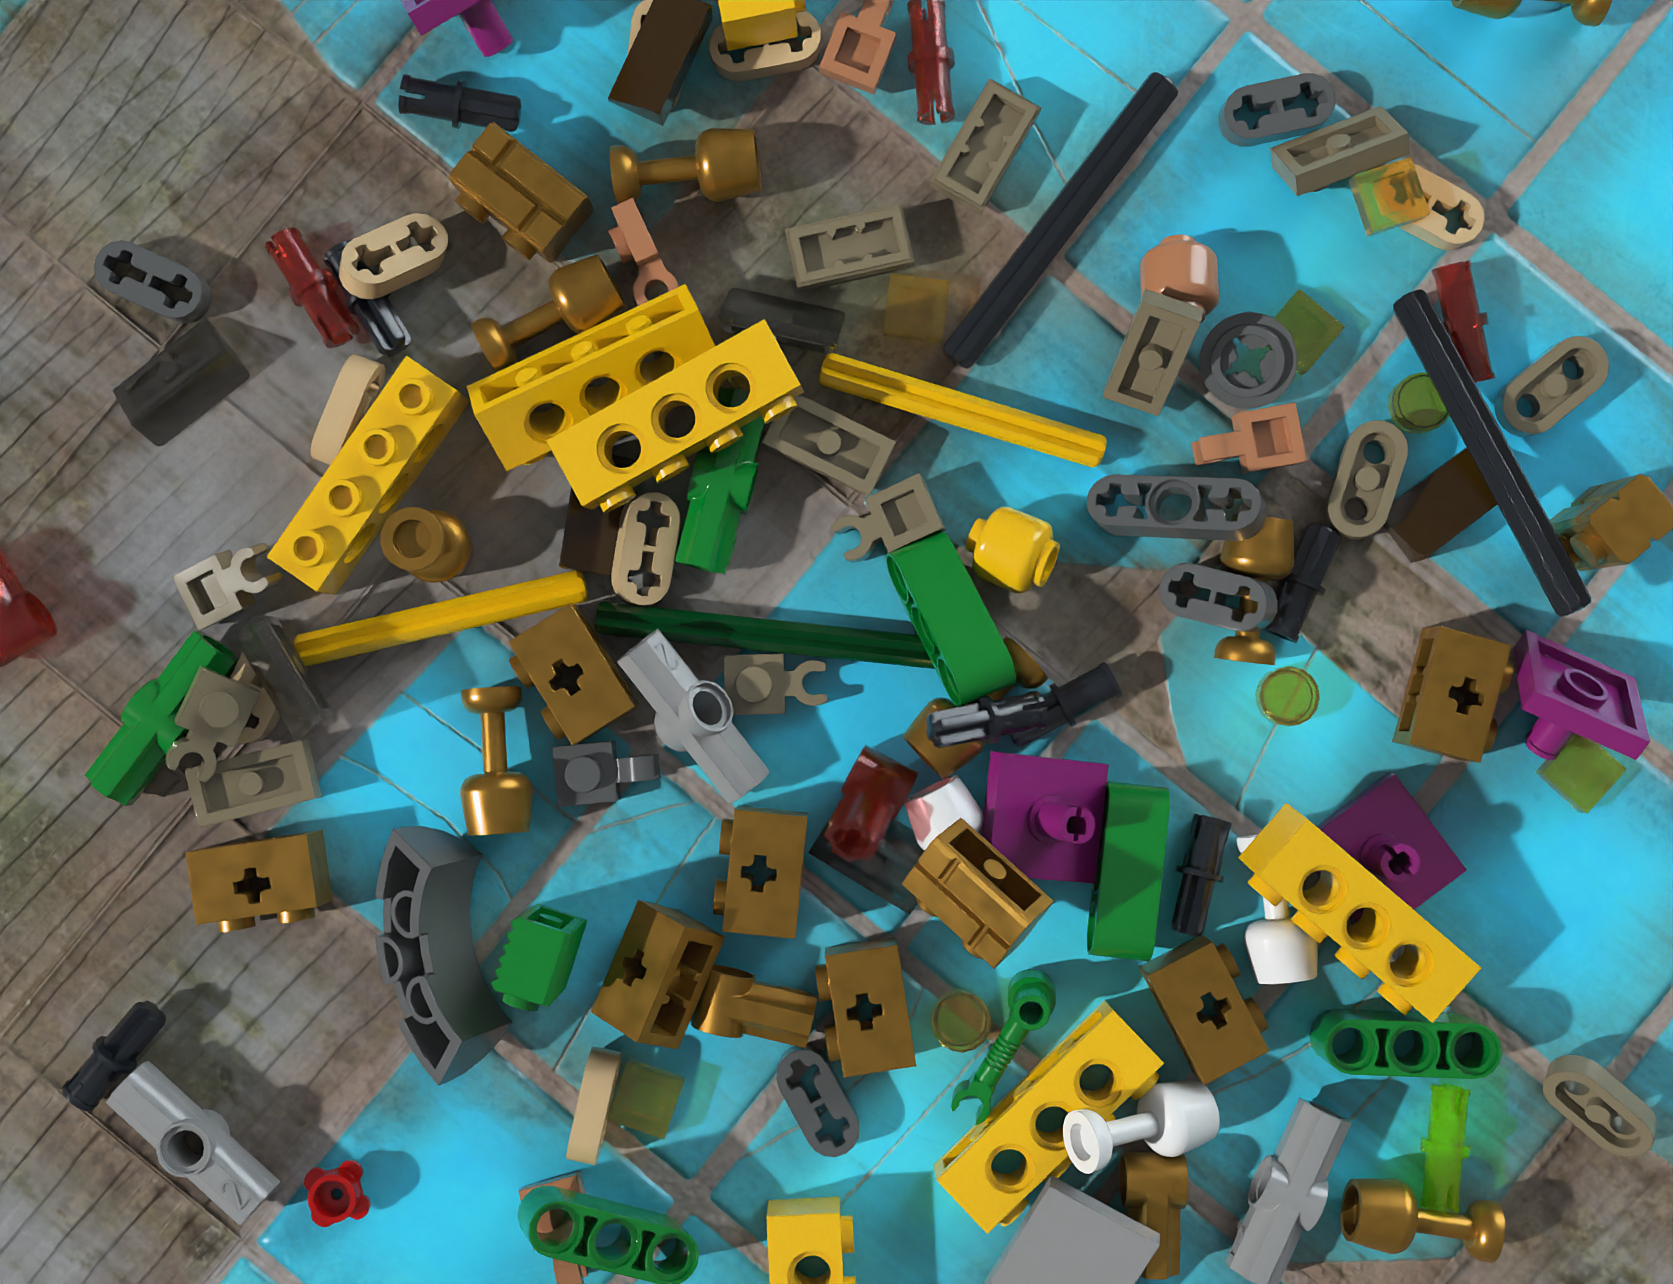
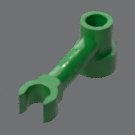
(1024, 987)

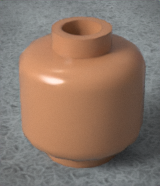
(1182, 271)

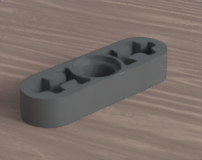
(1220, 493)

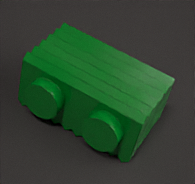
(538, 957)

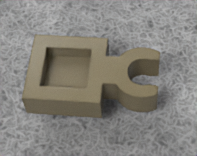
(897, 518)
(223, 585)
(760, 683)
(212, 712)

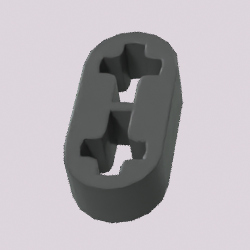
(1273, 96)
(157, 270)
(1221, 584)
(805, 1107)

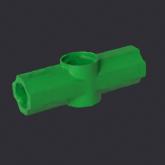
(720, 494)
(149, 724)

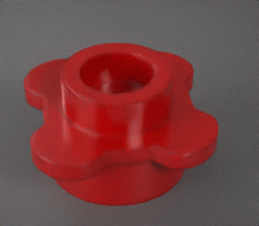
(324, 1206)

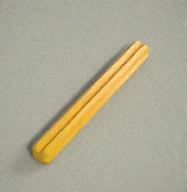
(962, 410)
(441, 618)

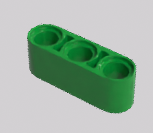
(950, 619)
(1129, 872)
(1432, 1051)
(628, 1255)

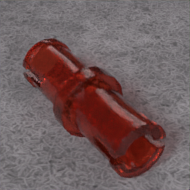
(931, 61)
(312, 287)
(1463, 317)

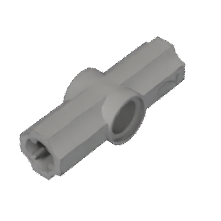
(693, 716)
(163, 1114)
(1287, 1193)

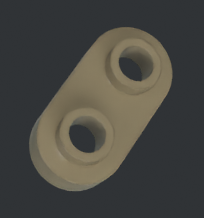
(1548, 388)
(1366, 482)
(1600, 1106)

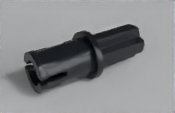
(460, 104)
(375, 314)
(1304, 581)
(1073, 700)
(986, 720)
(1200, 872)
(114, 1055)

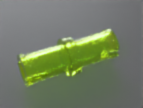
(1445, 1147)

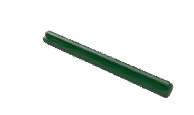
(762, 634)

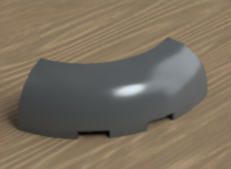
(431, 951)

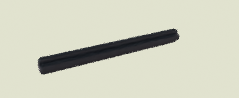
(1060, 220)
(1492, 454)

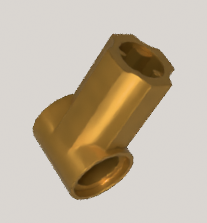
(740, 1005)
(1153, 1194)

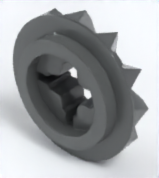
(1241, 388)

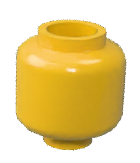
(1012, 550)

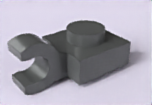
(594, 773)

